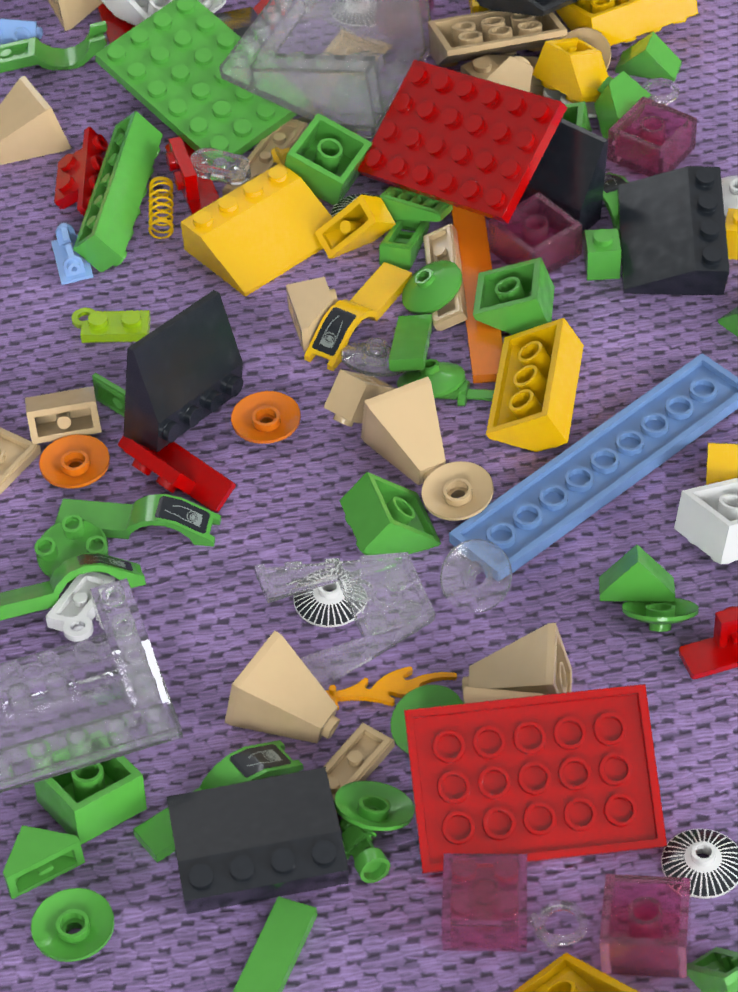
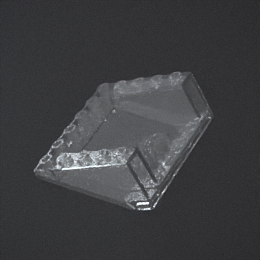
(331, 57)
(84, 698)

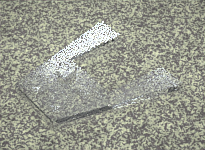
(381, 595)

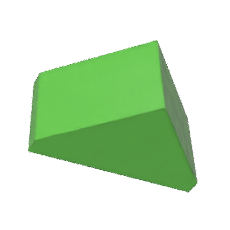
(649, 59)
(636, 579)
(40, 857)

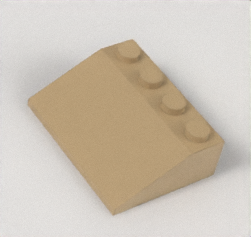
(491, 34)

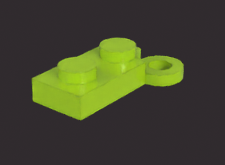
(112, 325)

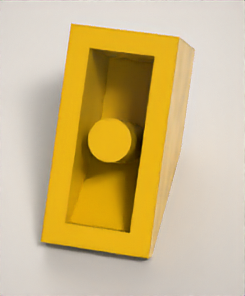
(355, 226)

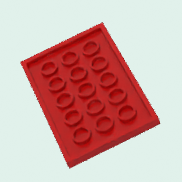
(462, 140)
(536, 776)

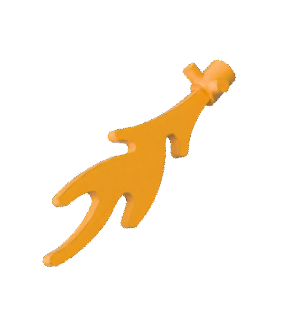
(389, 685)

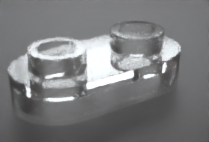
(221, 166)

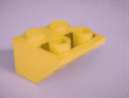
(572, 69)

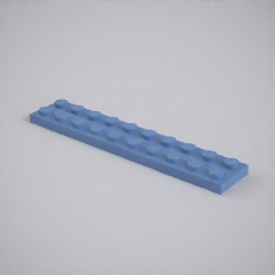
(605, 462)

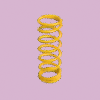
(151, 222)

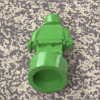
(369, 861)

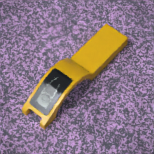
(345, 315)

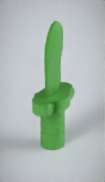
(465, 393)

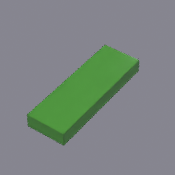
(410, 343)
(277, 947)

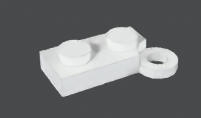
(75, 608)

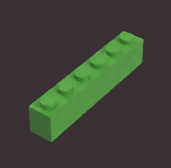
(118, 193)

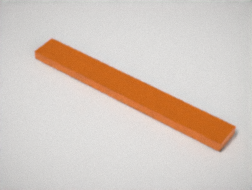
(484, 341)

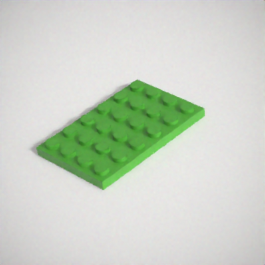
(175, 73)

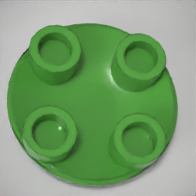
(67, 540)

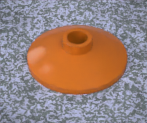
(265, 417)
(74, 461)

